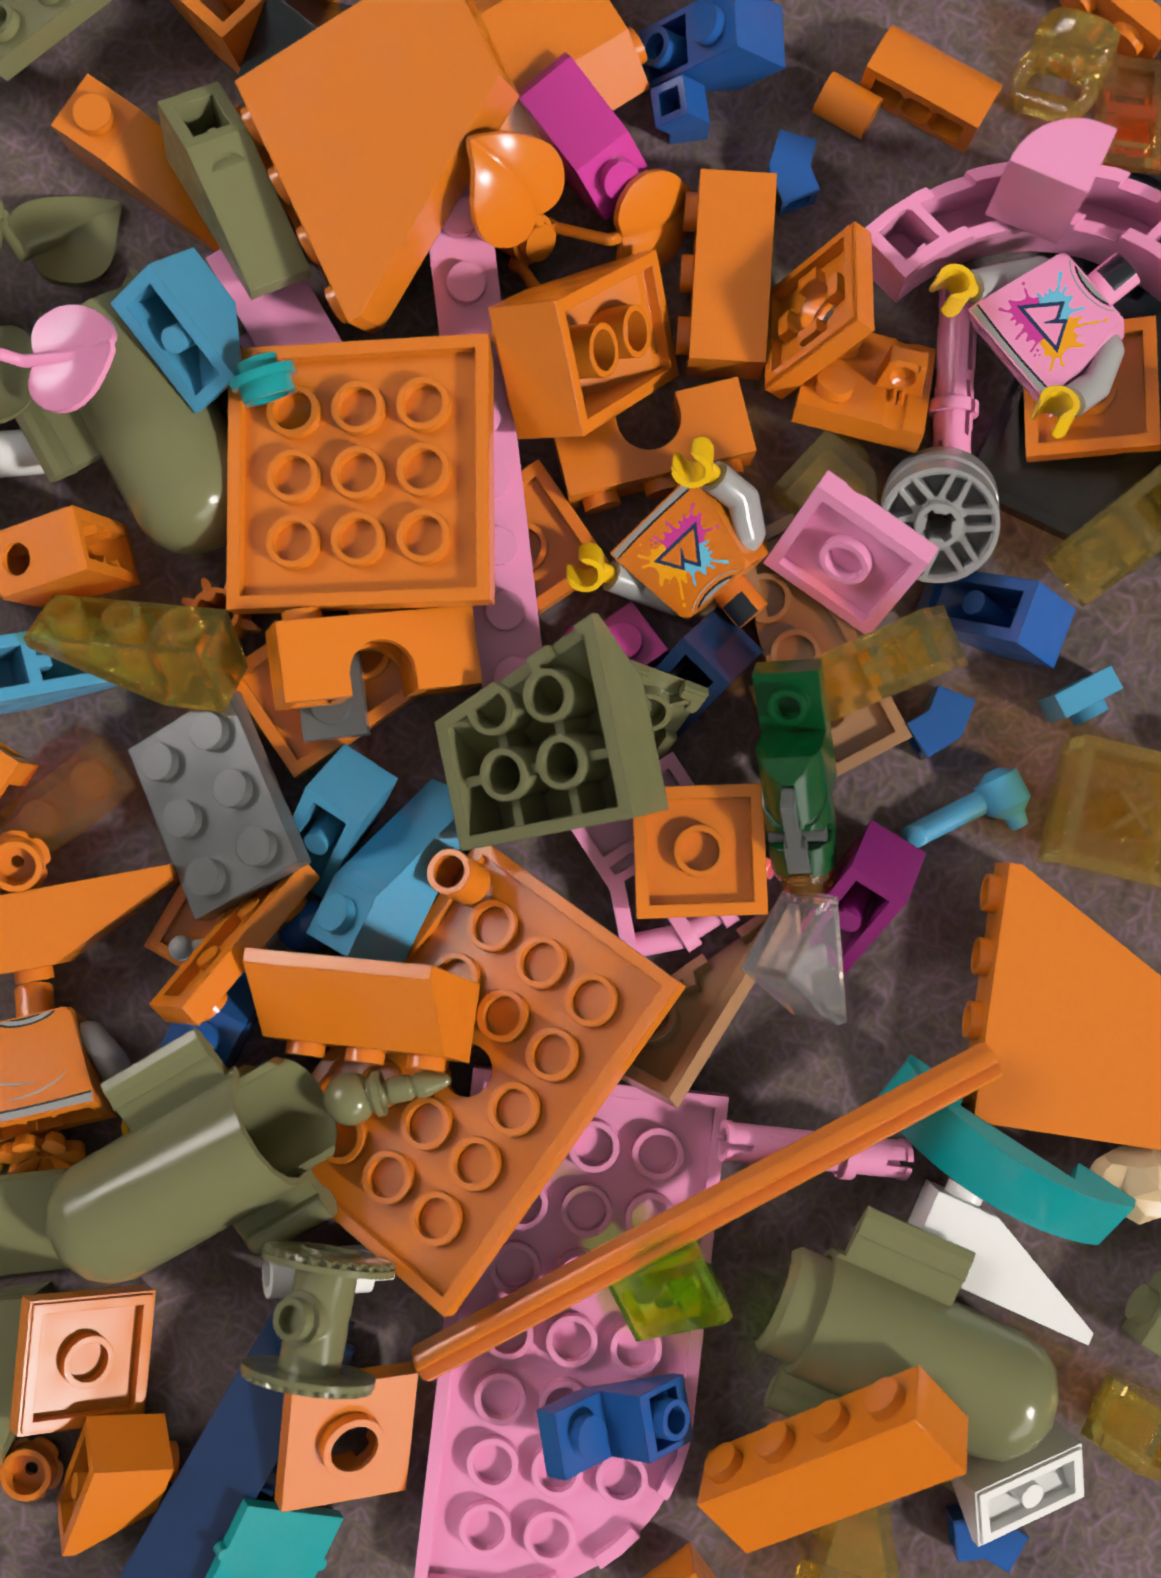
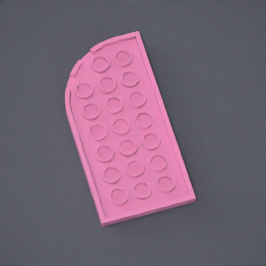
(486, 1475)

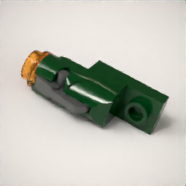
(797, 773)

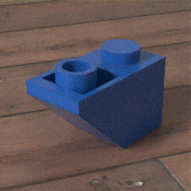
(716, 44)

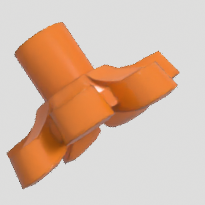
(41, 1152)

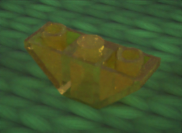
(1111, 541)

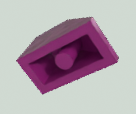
(872, 887)

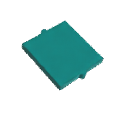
(275, 1543)

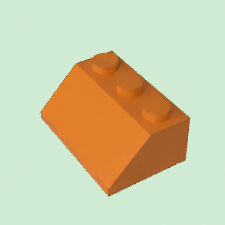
(363, 1007)

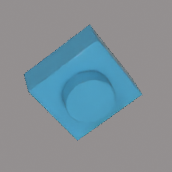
(1082, 698)

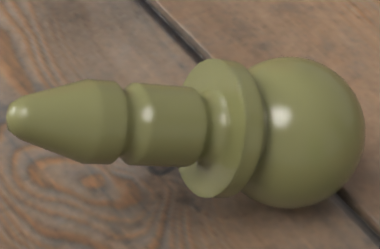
(353, 1097)

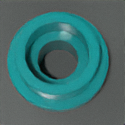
(263, 379)

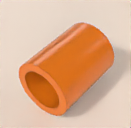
(847, 105)
(443, 871)

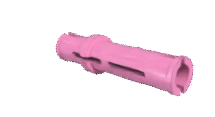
(953, 399)
(754, 1142)

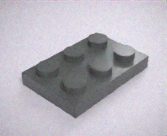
(218, 807)

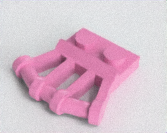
(612, 855)

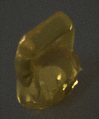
(1070, 48)

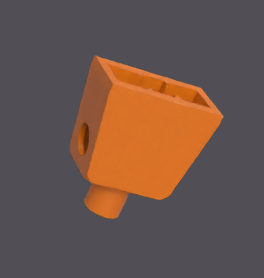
(65, 555)

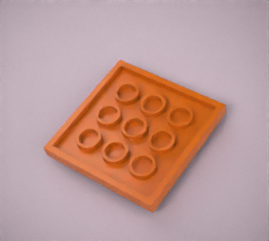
(365, 479)

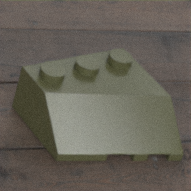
(553, 744)

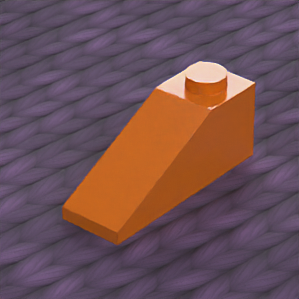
(129, 152)
(69, 918)

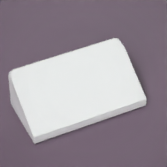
(1015, 1492)

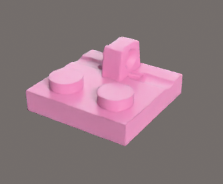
(850, 554)

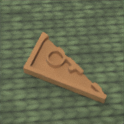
(696, 1020)

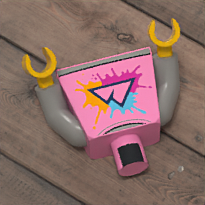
(1048, 325)

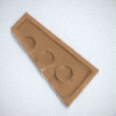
(801, 628)

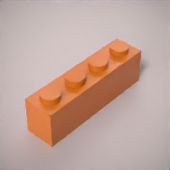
(835, 1460)

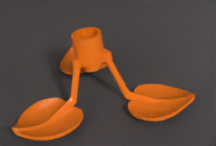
(523, 177)

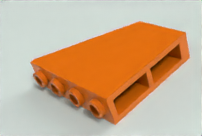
(373, 138)
(1064, 1017)

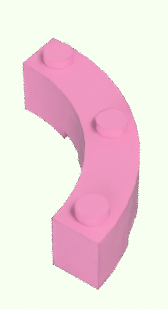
(951, 227)

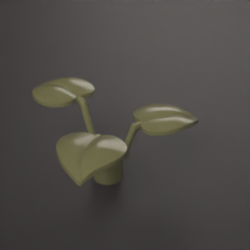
(70, 247)

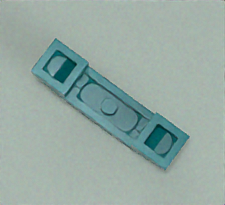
(1011, 1176)

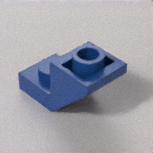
(617, 1419)

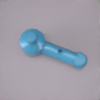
(998, 795)

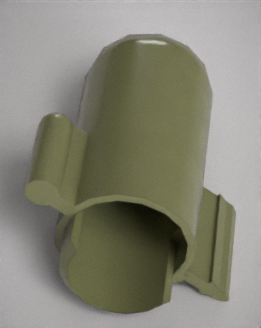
(151, 441)
(199, 1157)
(895, 1308)

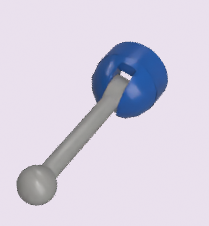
(291, 933)

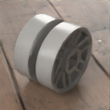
(947, 483)

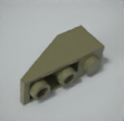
(231, 188)

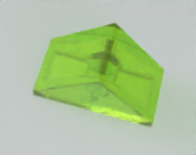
(672, 1295)

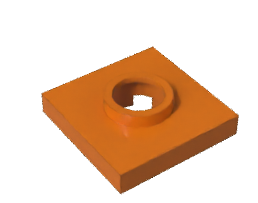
(797, 336)
(310, 1427)

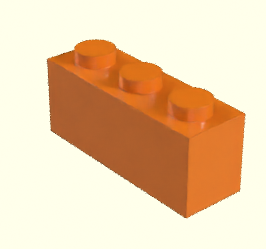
(727, 274)

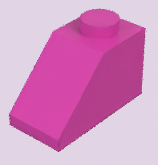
(585, 133)

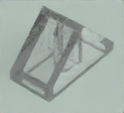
(801, 957)

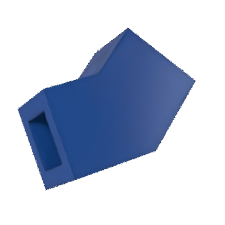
(681, 109)
(795, 177)
(940, 721)
(1001, 1551)

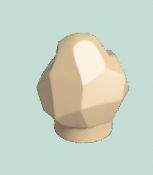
(1137, 1174)

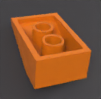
(584, 346)

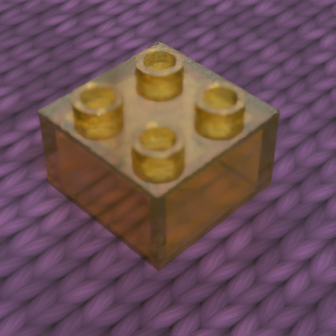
(1106, 812)

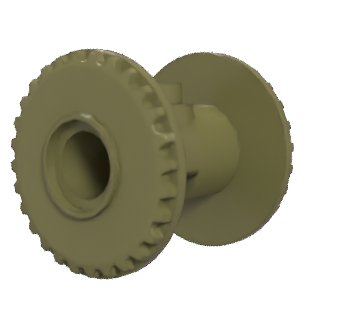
(316, 1321)

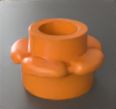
(35, 856)
(26, 1485)

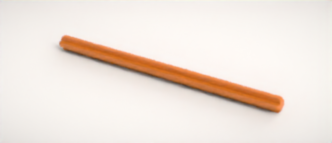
(706, 1211)

